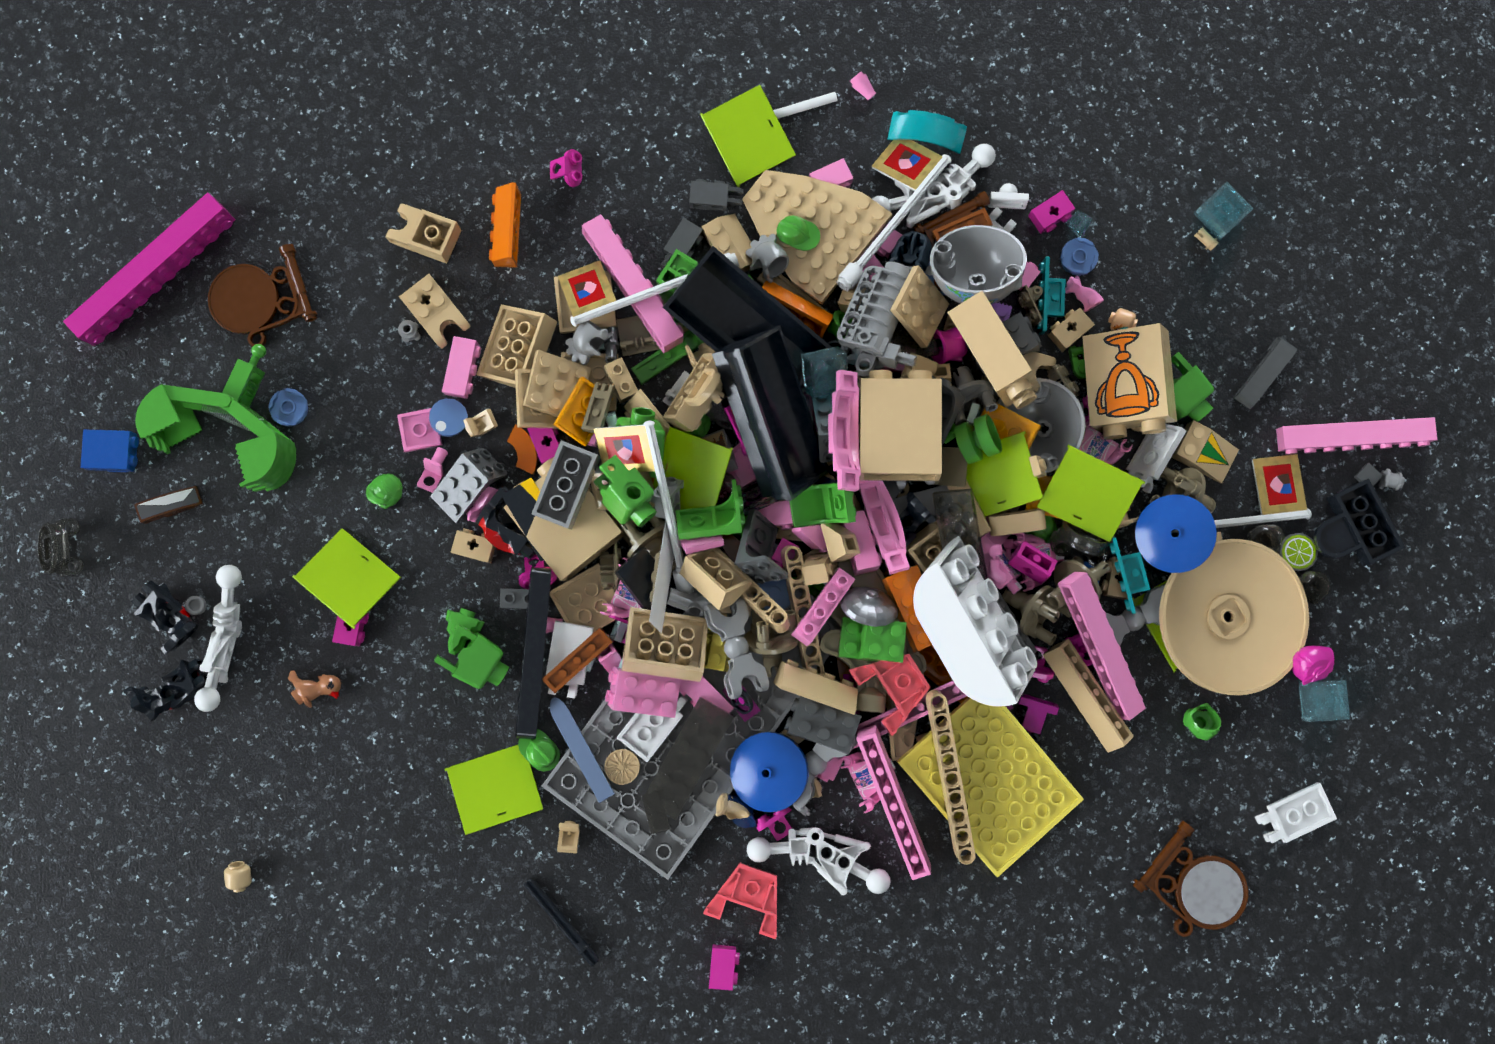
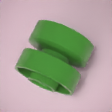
(976, 439)

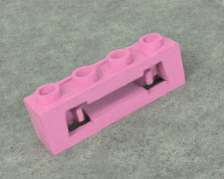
(823, 607)

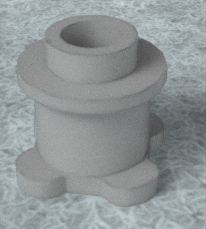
(413, 334)
(1391, 480)

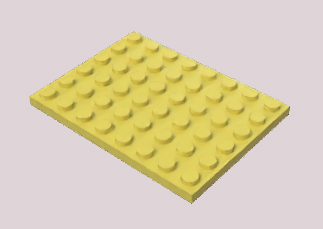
(1006, 778)

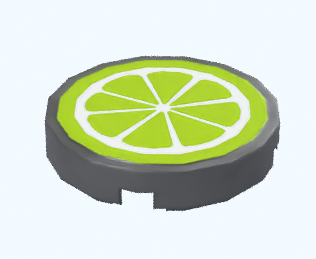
(1299, 551)

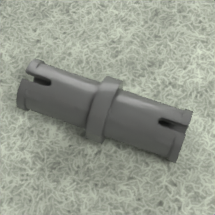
(611, 345)

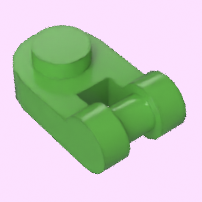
(1077, 365)

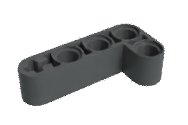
(1273, 363)

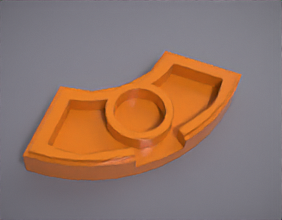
(525, 450)

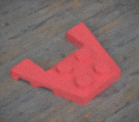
(901, 681)
(753, 890)

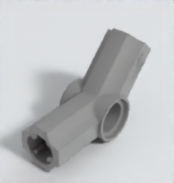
(691, 603)

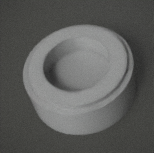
(195, 605)

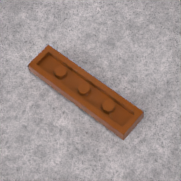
(577, 660)

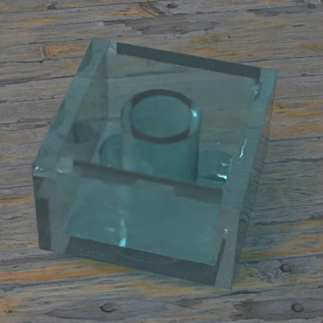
(1223, 210)
(821, 369)
(1324, 701)

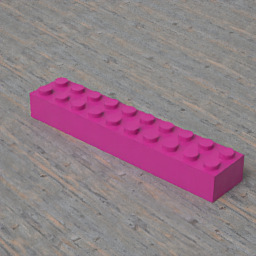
(149, 270)

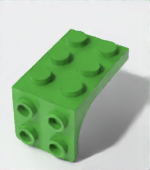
(822, 505)
(713, 520)

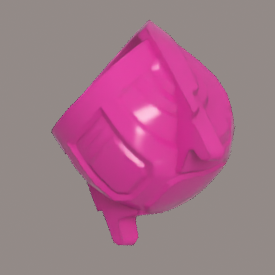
(1313, 663)

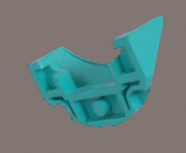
(927, 128)

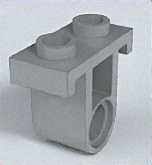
(674, 486)

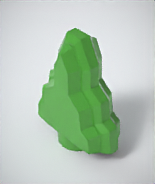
(466, 619)

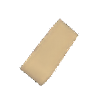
(1017, 522)

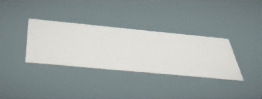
(662, 582)

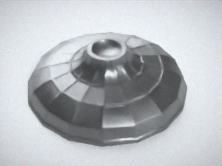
(869, 606)

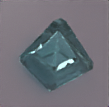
(1079, 223)

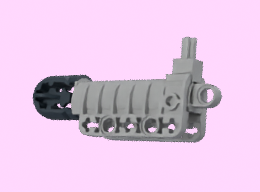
(873, 321)

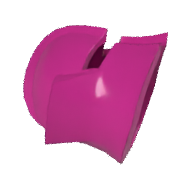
(953, 346)

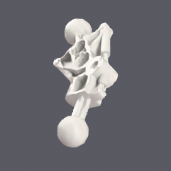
(957, 186)
(221, 640)
(799, 847)

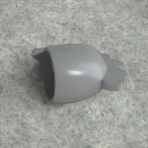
(769, 256)
(586, 342)

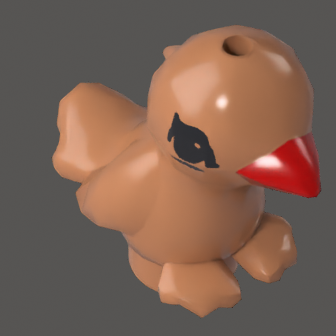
(309, 690)

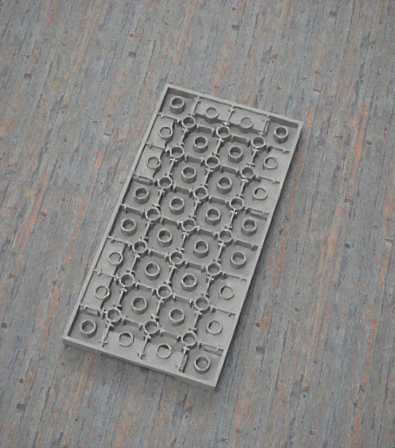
(623, 813)

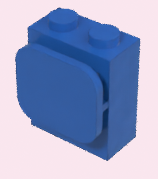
(109, 450)

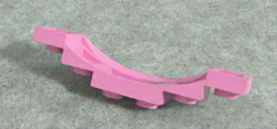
(844, 431)
(885, 524)

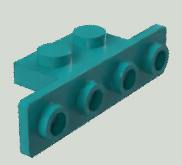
(1053, 296)
(1132, 573)

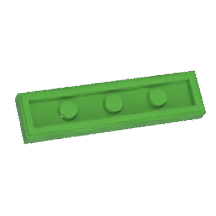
(659, 362)

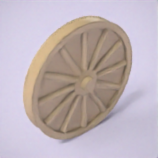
(622, 766)

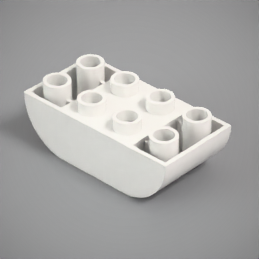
(970, 628)

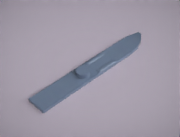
(580, 750)

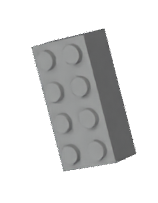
(566, 485)

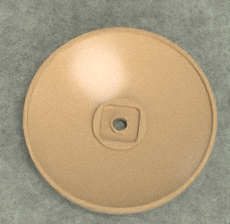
(1265, 623)

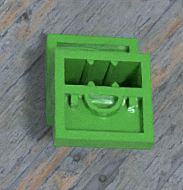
(677, 266)
(872, 642)

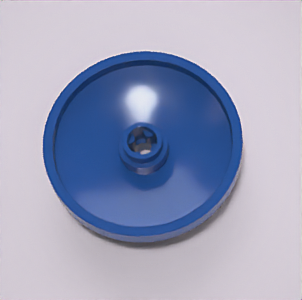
(1195, 537)
(786, 769)

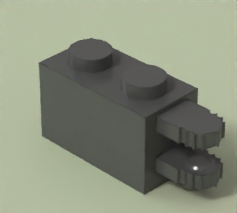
(713, 195)
(684, 239)

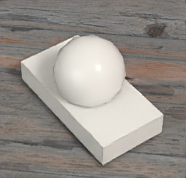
(1008, 198)

